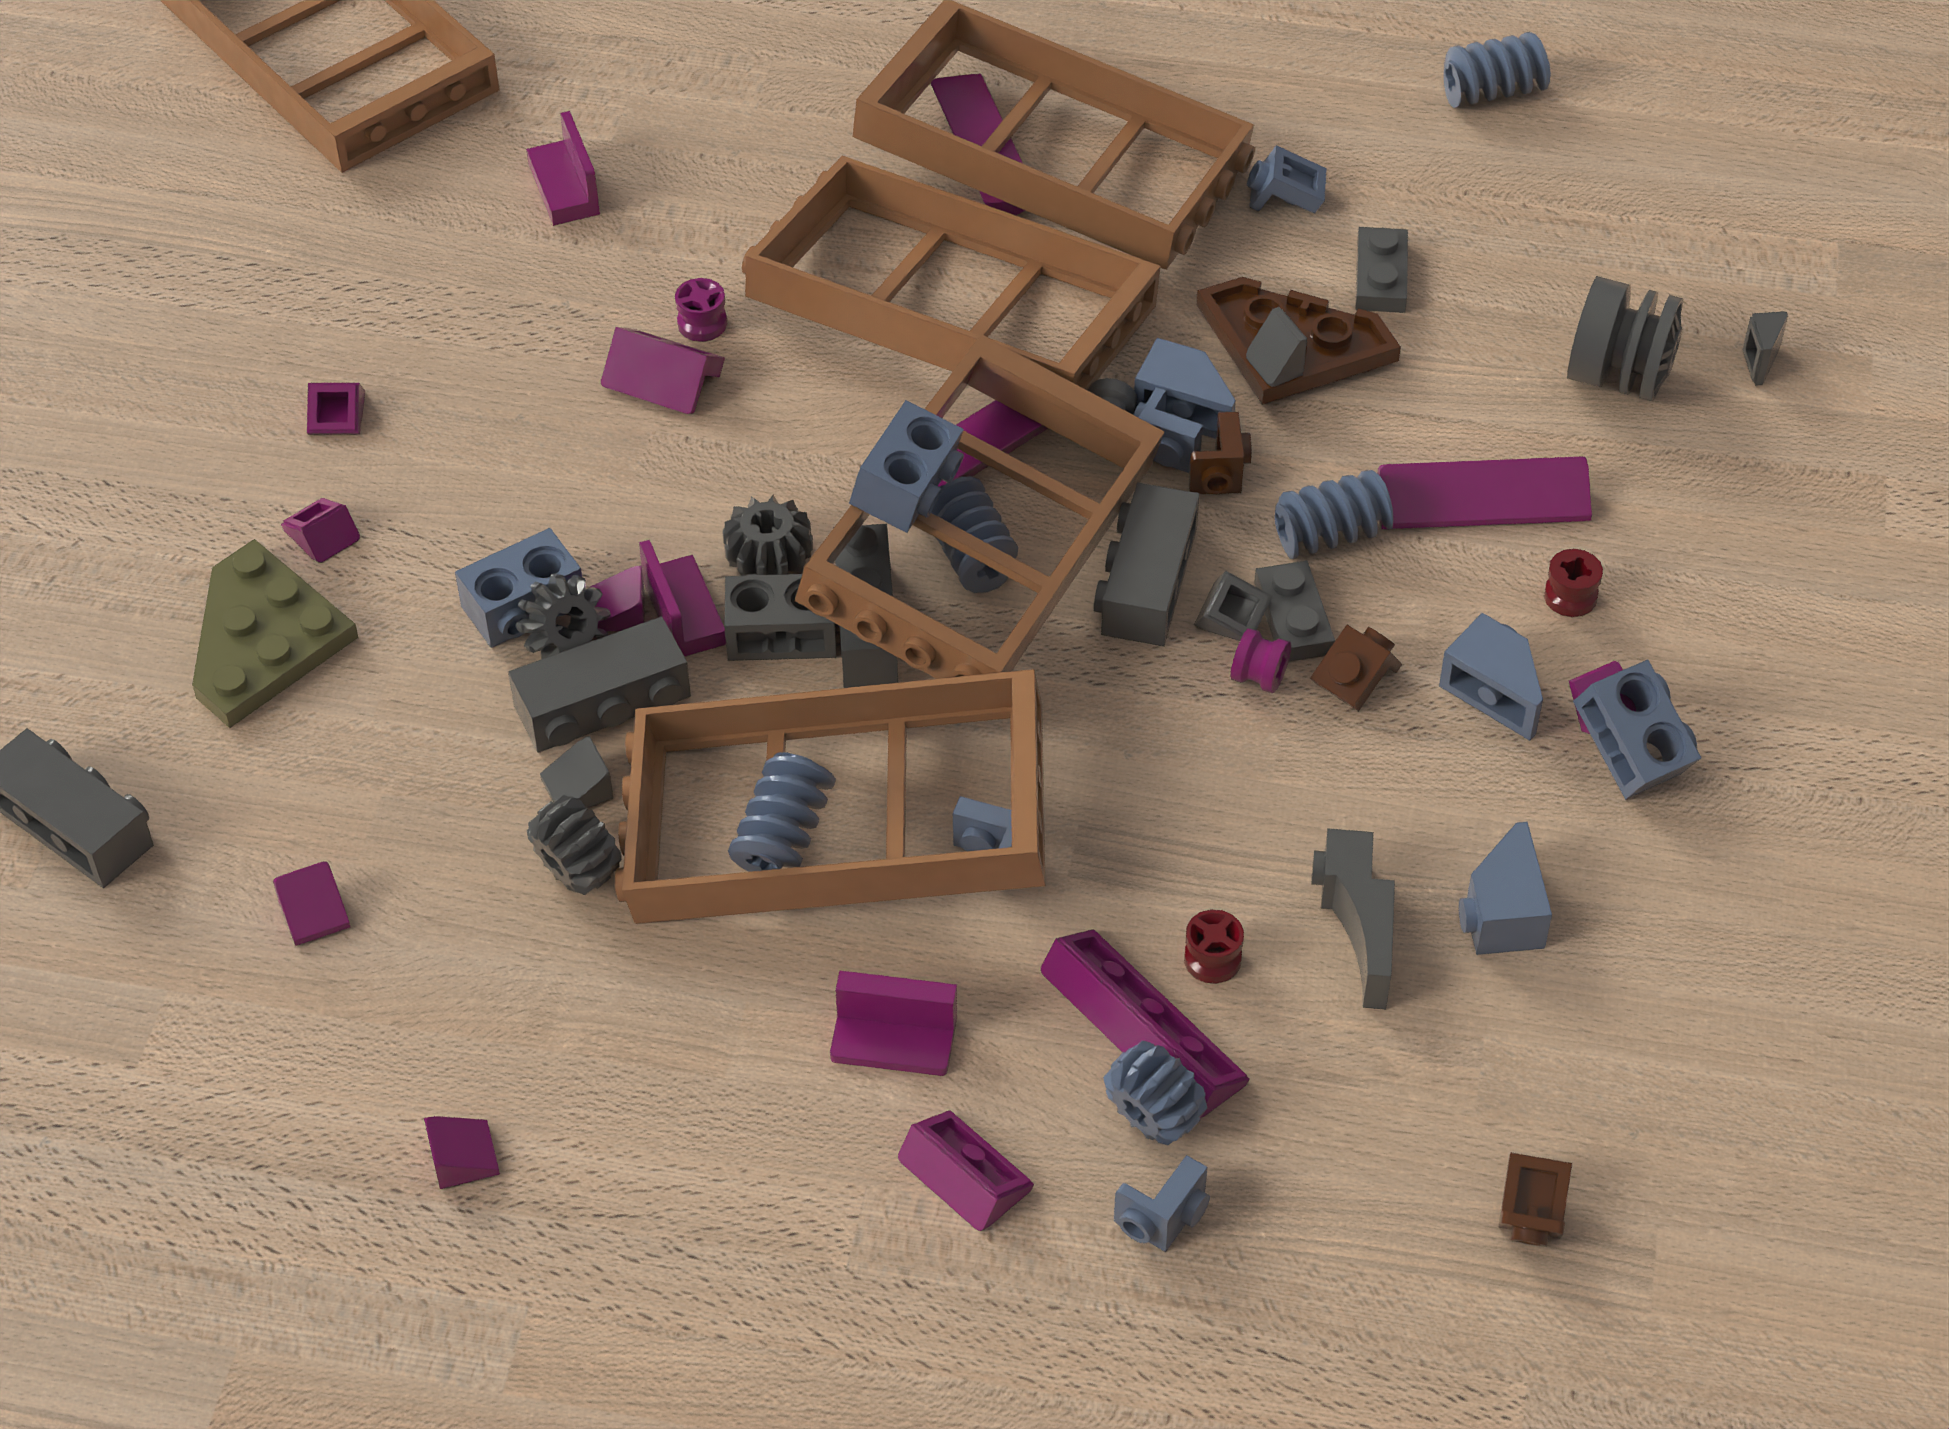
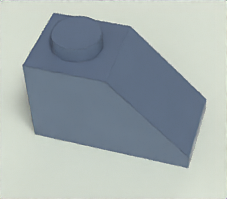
(1191, 384)
(1495, 673)
(1507, 898)

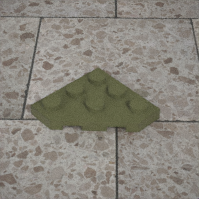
(261, 633)

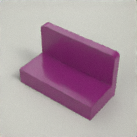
(565, 175)
(658, 369)
(682, 601)
(894, 1023)

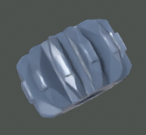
(1155, 1092)

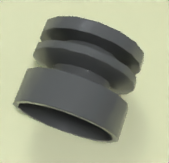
(1625, 338)

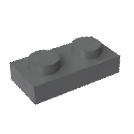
(1382, 269)
(1295, 609)

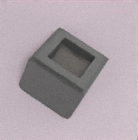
(1763, 343)
(1278, 349)
(1232, 607)
(579, 775)

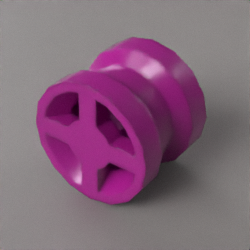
(701, 309)
(1260, 660)

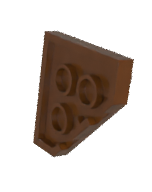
(1336, 340)

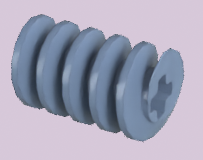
(1495, 65)
(972, 510)
(1331, 510)
(778, 811)

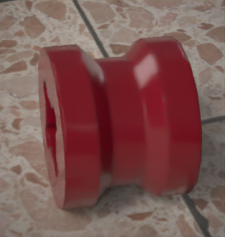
(1573, 582)
(1208, 932)

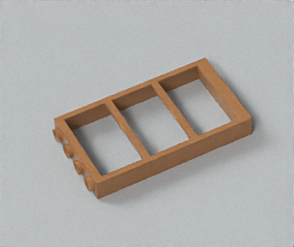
(1051, 66)
(381, 123)
(948, 217)
(1052, 403)
(830, 714)

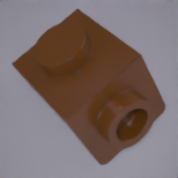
(1222, 469)
(1355, 665)
(1534, 1199)

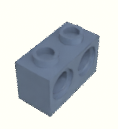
(907, 466)
(496, 583)
(1624, 733)

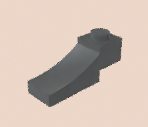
(1361, 905)

